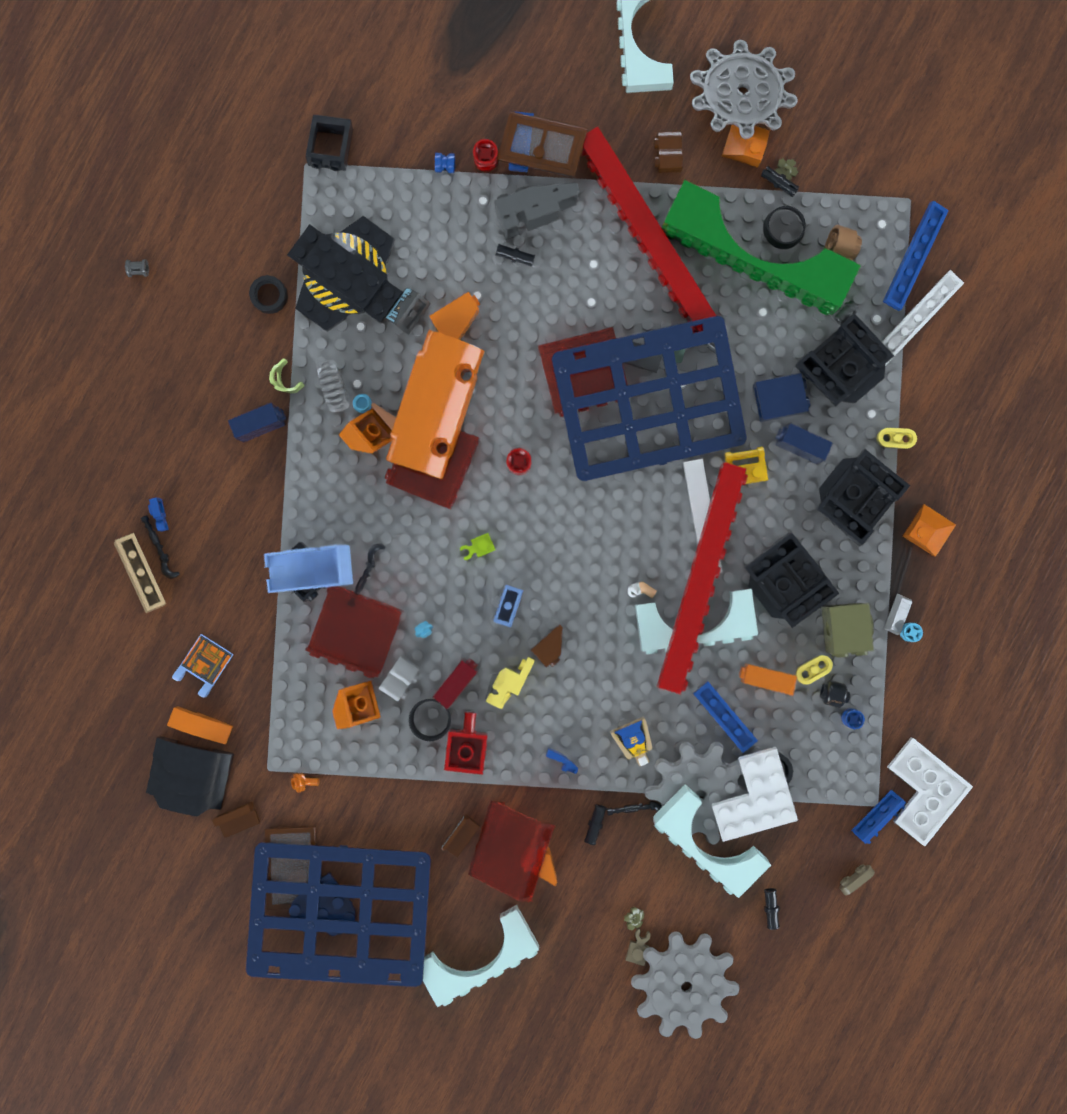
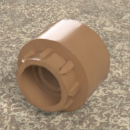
(844, 242)

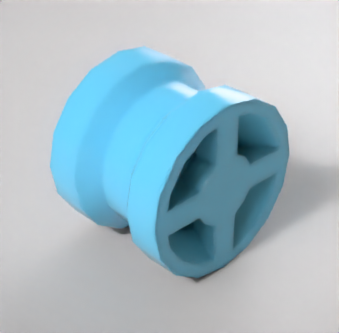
(915, 631)

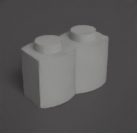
(399, 678)

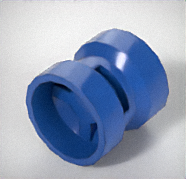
(445, 162)
(856, 718)

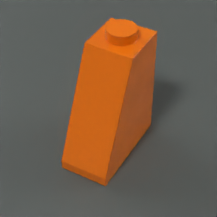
(456, 316)
(768, 679)

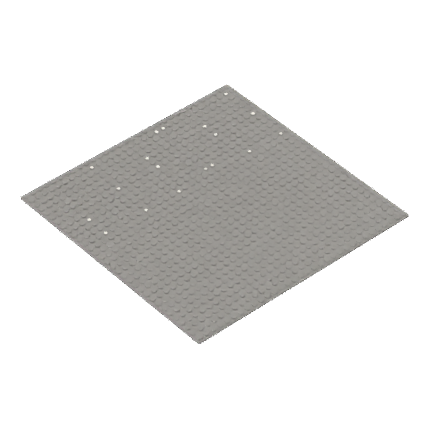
(573, 539)

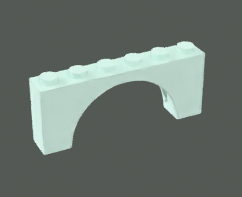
(640, 71)
(737, 623)
(734, 872)
(447, 983)

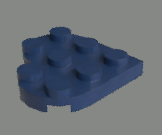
(329, 907)

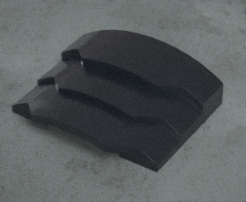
(847, 362)
(859, 495)
(789, 581)
(188, 777)

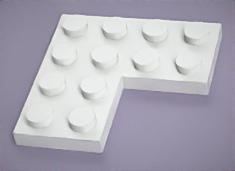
(936, 787)
(766, 803)

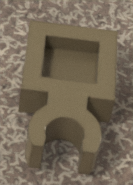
(636, 949)

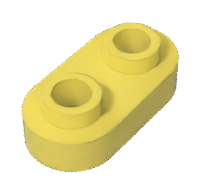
(896, 438)
(813, 669)

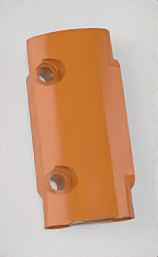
(434, 404)

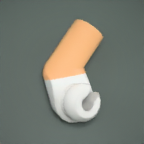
(640, 588)

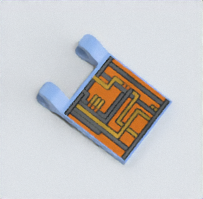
(204, 661)

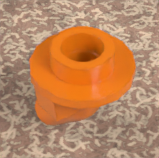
(299, 781)

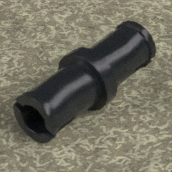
(780, 181)
(515, 255)
(595, 824)
(771, 908)

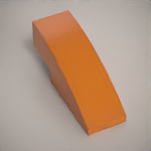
(199, 725)

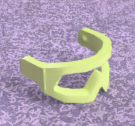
(278, 384)

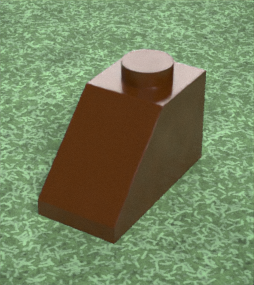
(549, 647)

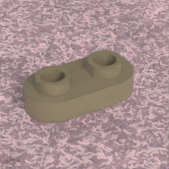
(861, 875)

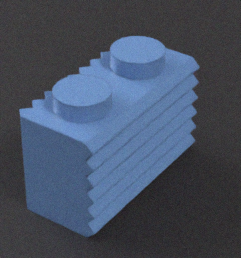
(508, 606)

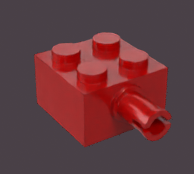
(466, 748)

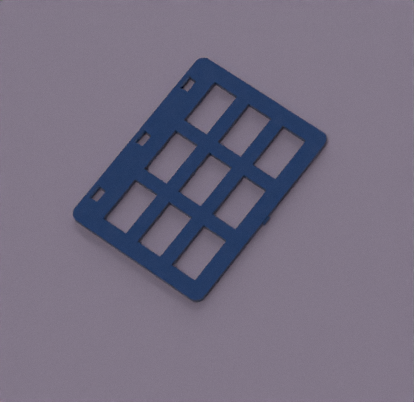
(622, 350)
(316, 966)

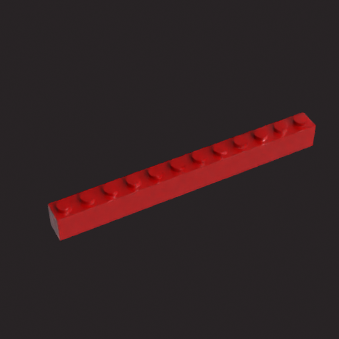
(645, 228)
(701, 578)

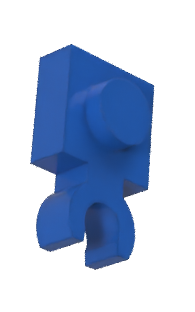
(157, 510)

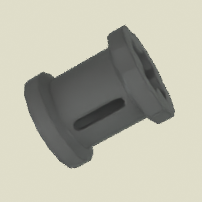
(137, 268)

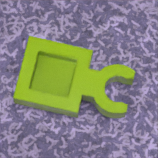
(480, 545)

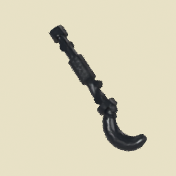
(156, 542)
(370, 564)
(634, 808)

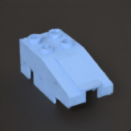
(309, 568)

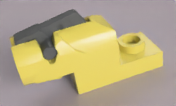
(507, 682)

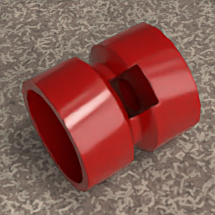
(485, 155)
(519, 461)

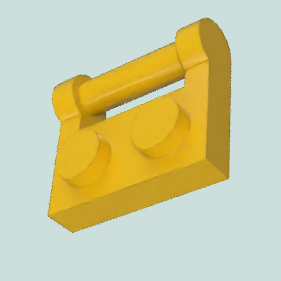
(756, 471)

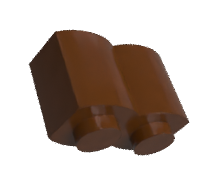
(669, 151)

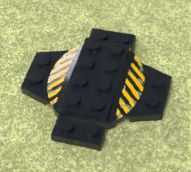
(344, 273)

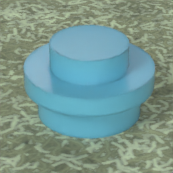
(362, 403)
(423, 629)

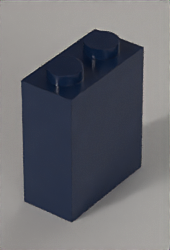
(781, 397)
(257, 422)
(803, 443)

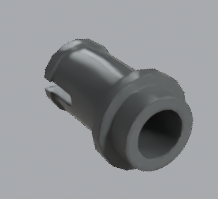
(847, 311)

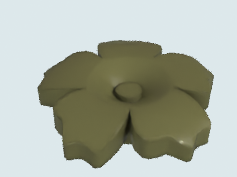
(787, 168)
(634, 918)

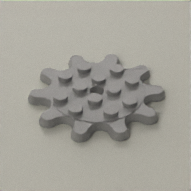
(745, 70)
(699, 772)
(680, 965)

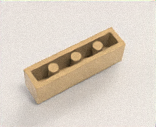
(139, 573)

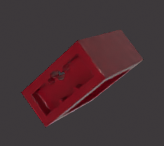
(456, 682)

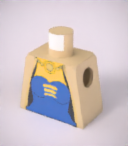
(634, 740)

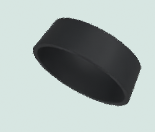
(772, 240)
(418, 734)

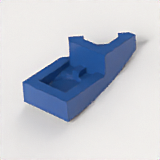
(567, 764)

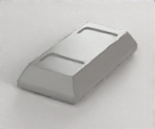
(898, 614)

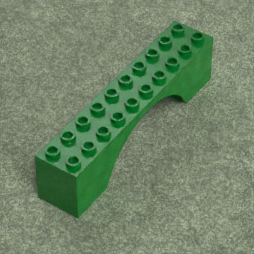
(817, 281)

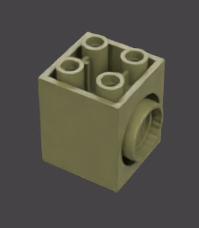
(848, 629)

